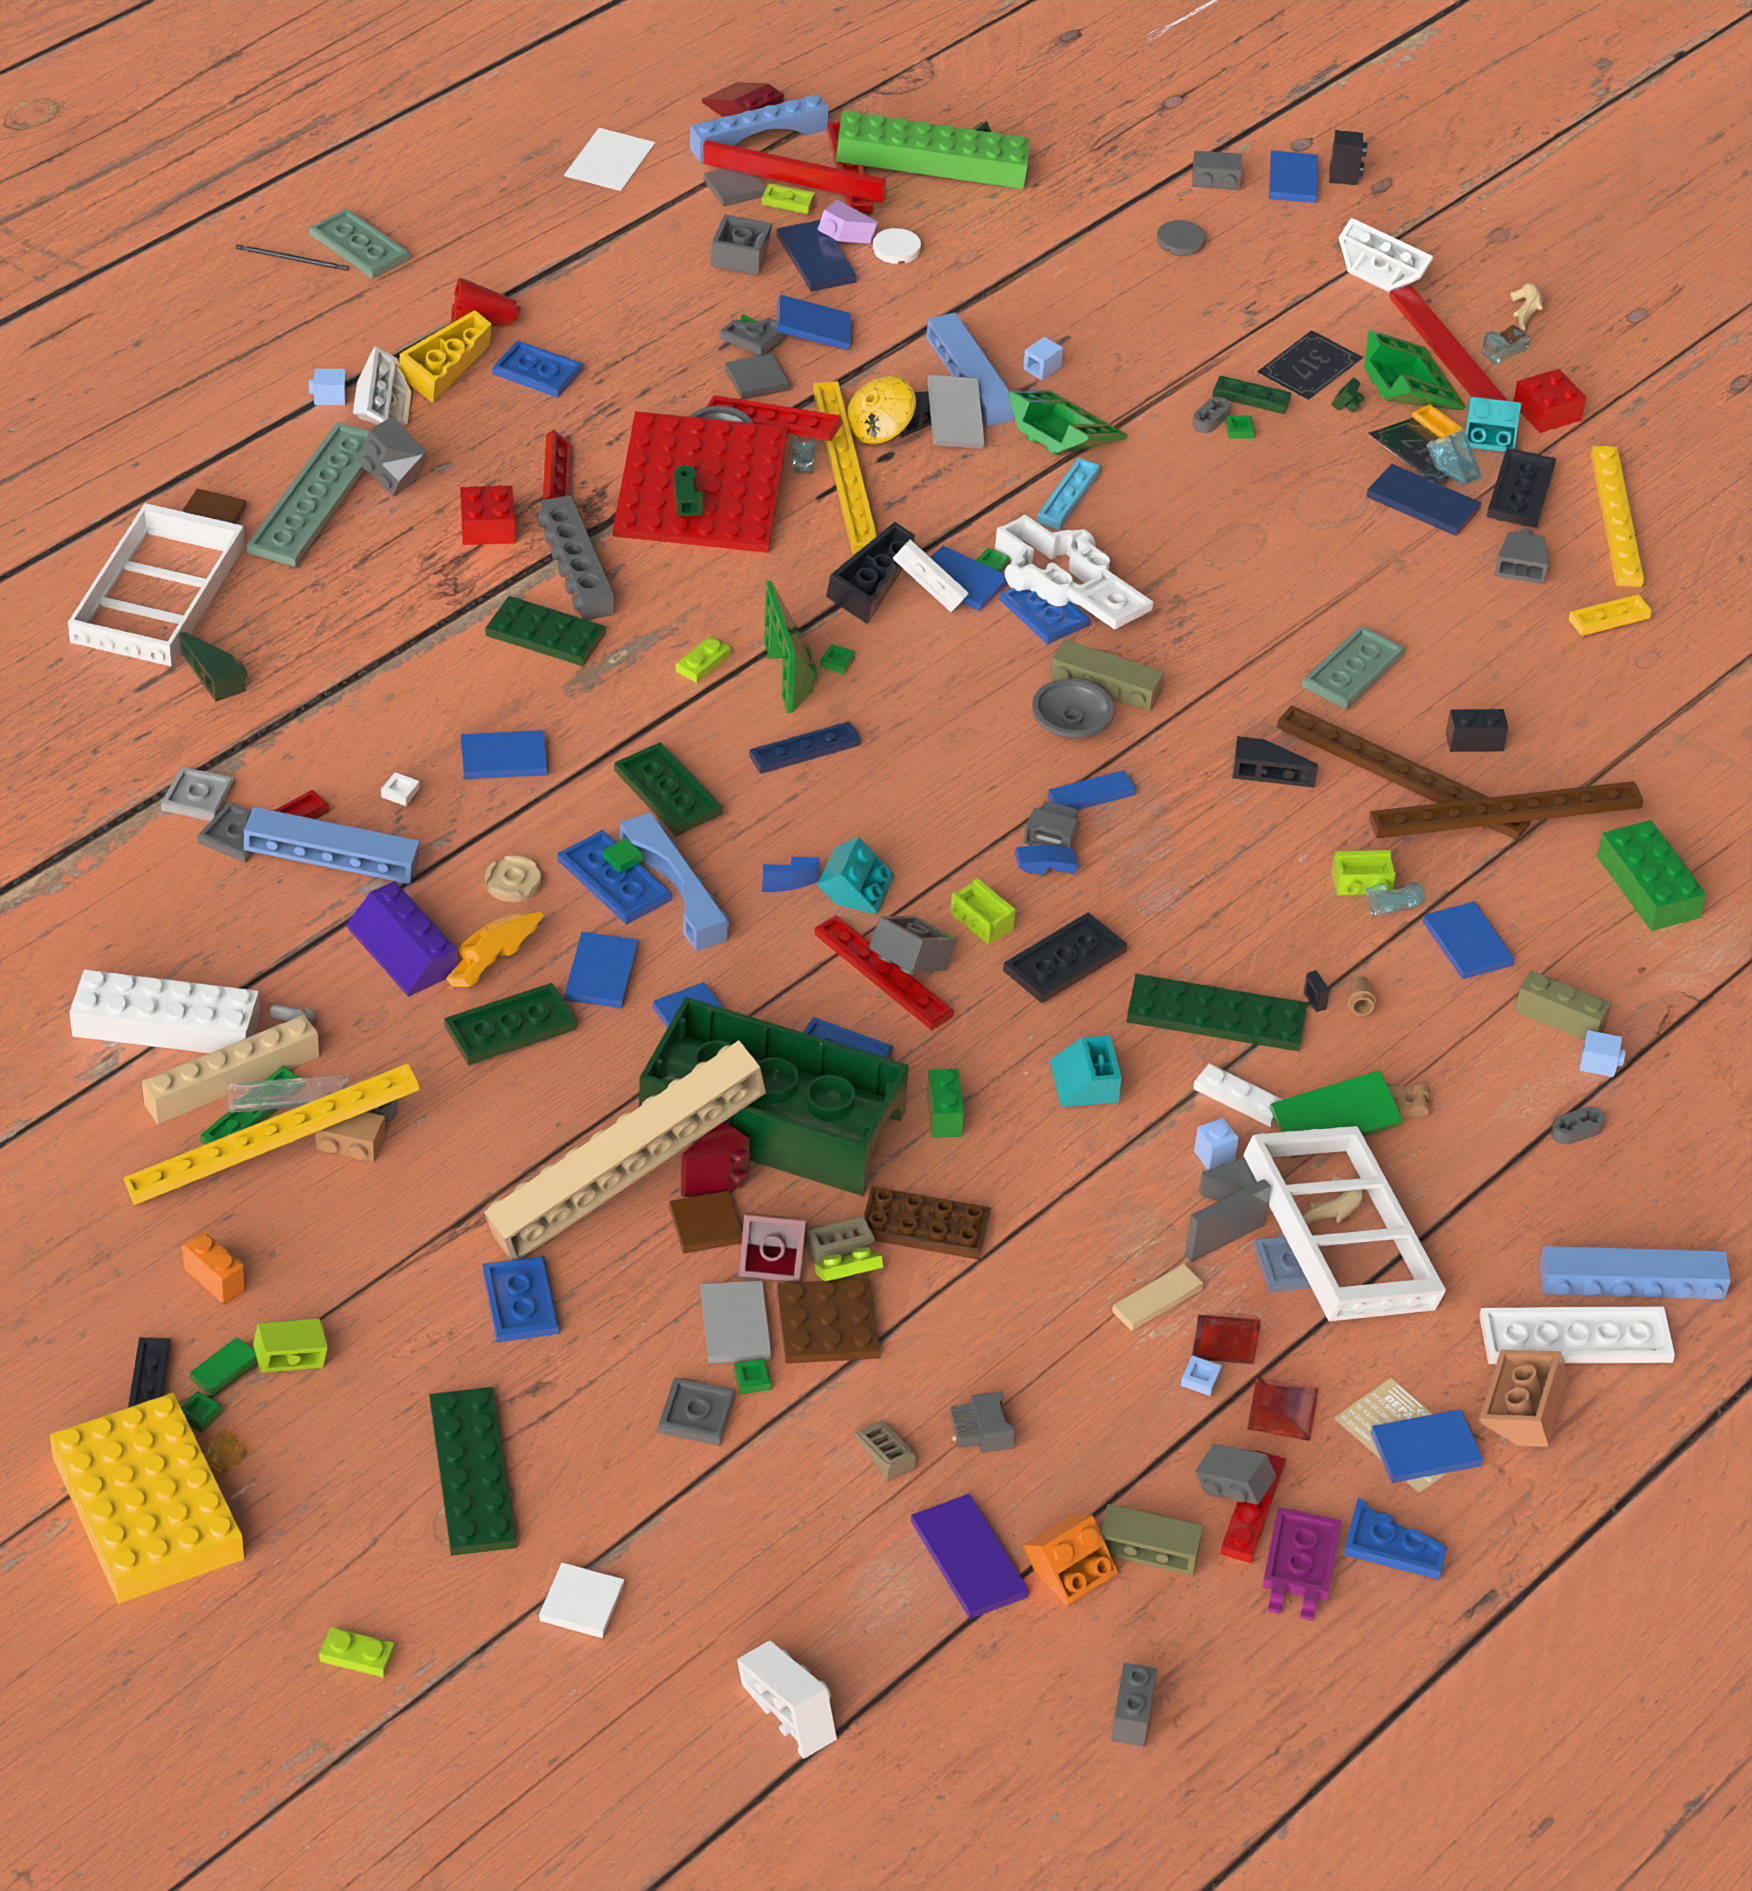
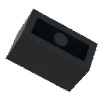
(1346, 157)
(1476, 730)

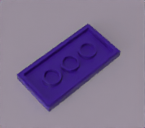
(969, 1556)

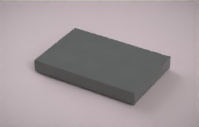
(1227, 1220)

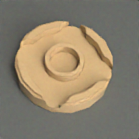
(513, 879)

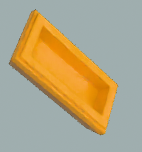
(1435, 421)

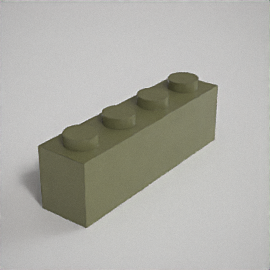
(1119, 677)

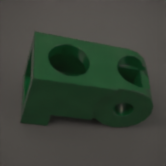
(686, 499)

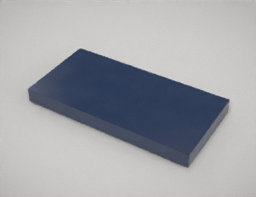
(816, 256)
(1423, 499)

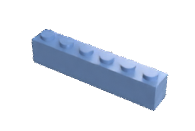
(965, 359)
(331, 845)
(1634, 1272)

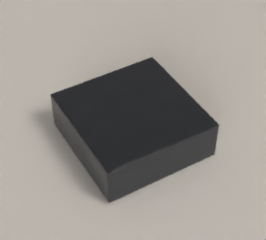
(1316, 991)

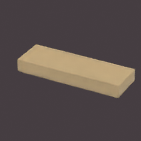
(1157, 1297)

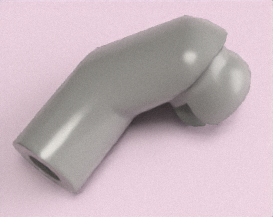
(288, 1013)

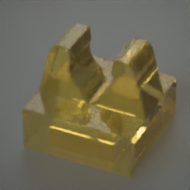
(224, 1452)

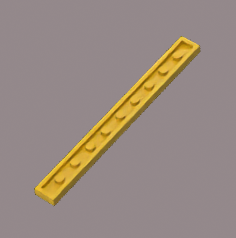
(846, 469)
(270, 1134)

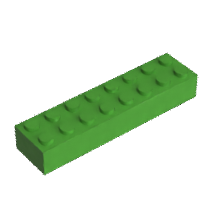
(932, 149)

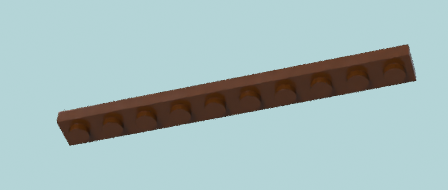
(1384, 763)
(1505, 809)

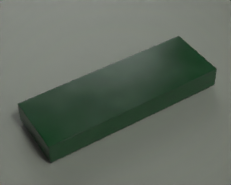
(1252, 394)

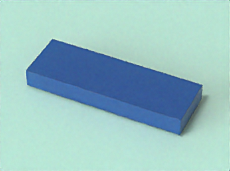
(1093, 791)

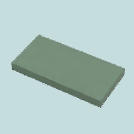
(359, 243)
(1353, 667)

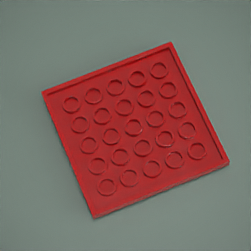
(735, 470)

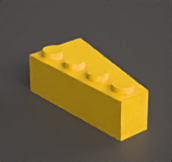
(445, 355)

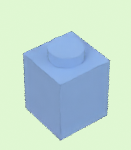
(1043, 358)
(328, 386)
(1601, 1053)
(1216, 1144)

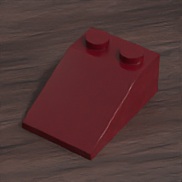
(743, 97)

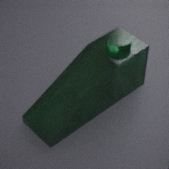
(214, 667)

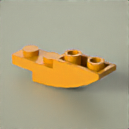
(494, 939)

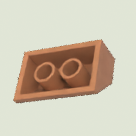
(1525, 1396)

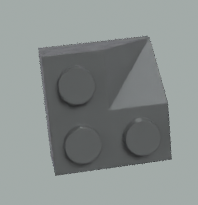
(740, 244)
(392, 456)
(912, 944)

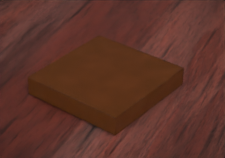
(215, 506)
(706, 1222)

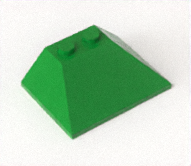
(1407, 373)
(1059, 423)
(786, 642)

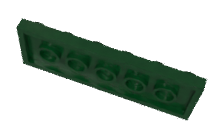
(1217, 1012)
(472, 1471)

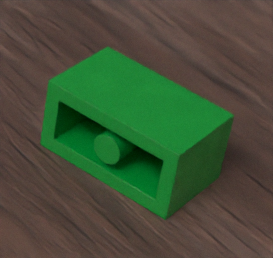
(945, 1103)

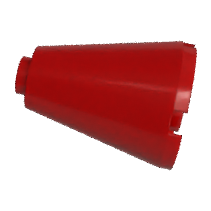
(490, 304)

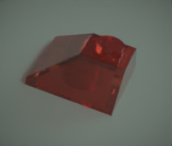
(1226, 1337)
(1283, 1409)

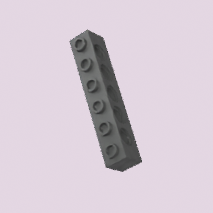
(576, 558)

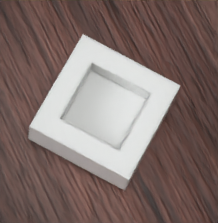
(400, 789)

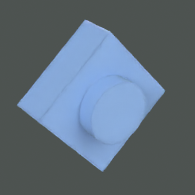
(1201, 1375)

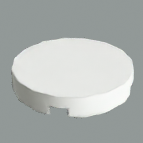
(896, 245)

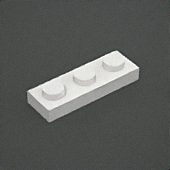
(930, 575)
(1236, 1093)

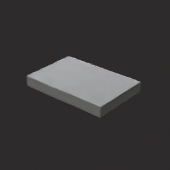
(955, 411)
(735, 1322)

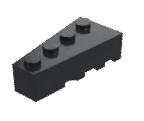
(869, 574)

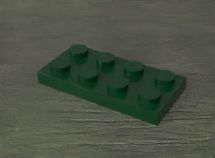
(545, 631)
(668, 788)
(510, 1023)

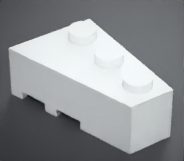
(790, 1694)

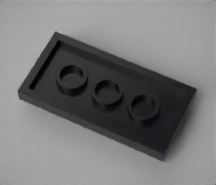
(1521, 487)
(1064, 957)

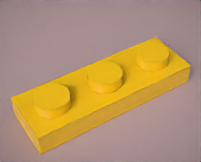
(1610, 615)

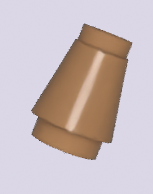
(1361, 998)

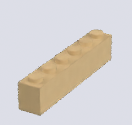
(244, 1061)

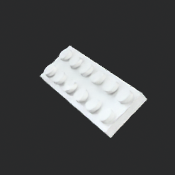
(1580, 1333)

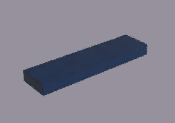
(804, 747)

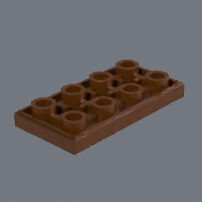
(927, 1222)

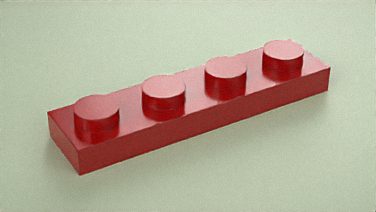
(556, 466)
(1249, 1519)

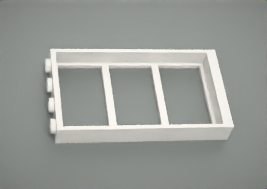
(170, 525)
(1350, 1301)

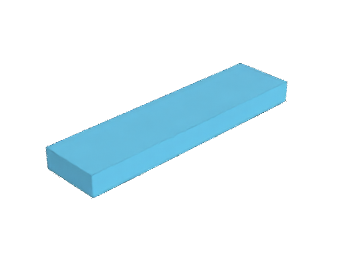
(1068, 494)

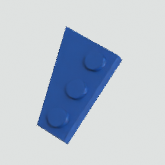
(1384, 1542)

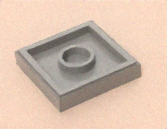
(197, 793)

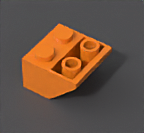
(1071, 1557)

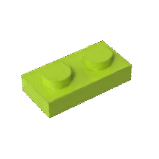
(788, 198)
(703, 659)
(860, 1261)
(357, 1652)

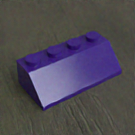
(403, 939)

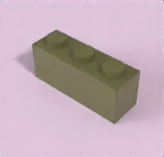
(1561, 1006)
(1151, 1539)

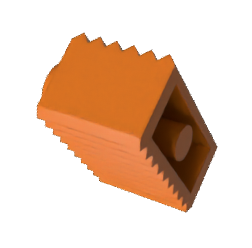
(214, 1267)

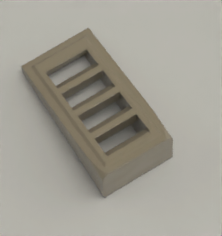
(819, 1238)
(888, 1467)

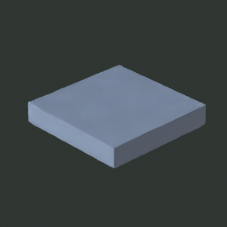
(1279, 1265)

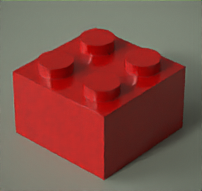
(1549, 400)
(487, 515)

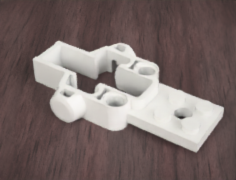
(1100, 594)

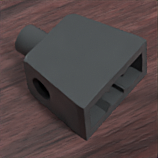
(1523, 557)

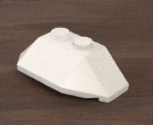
(1380, 257)
(382, 390)

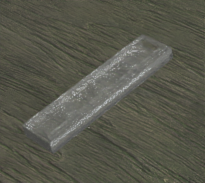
(281, 1093)

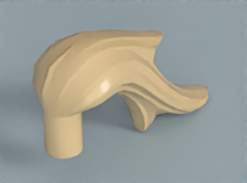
(1533, 302)
(1338, 1208)

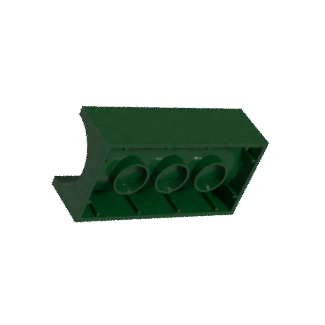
(820, 1098)

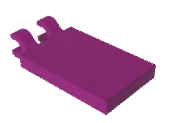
(1301, 1559)

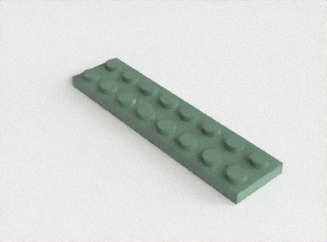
(311, 497)

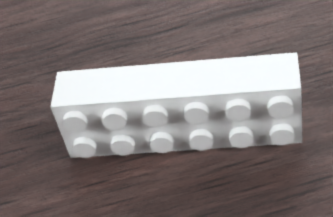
(162, 1012)

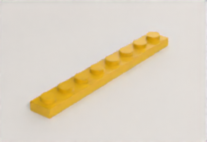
(1617, 516)

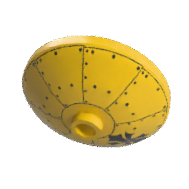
(881, 409)

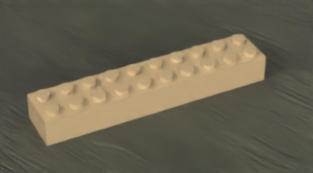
(625, 1151)

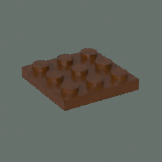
(827, 1321)

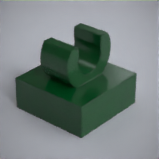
(1348, 396)

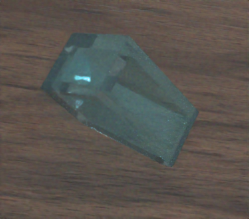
(1454, 457)

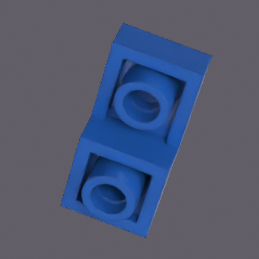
(1040, 857)
(799, 874)

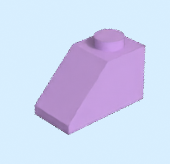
(847, 224)

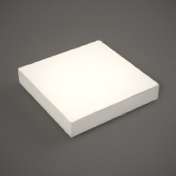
(581, 1600)

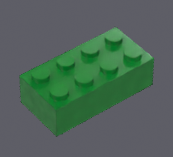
(1651, 875)

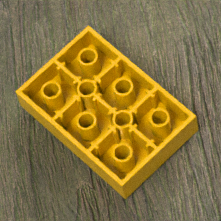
(146, 1497)

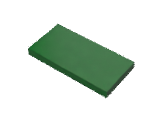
(1350, 1103)

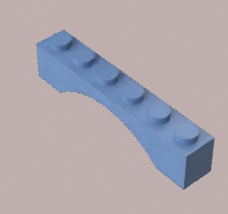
(803, 115)
(702, 919)

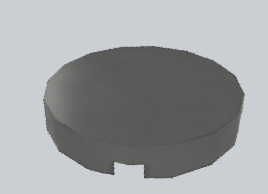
(1181, 237)

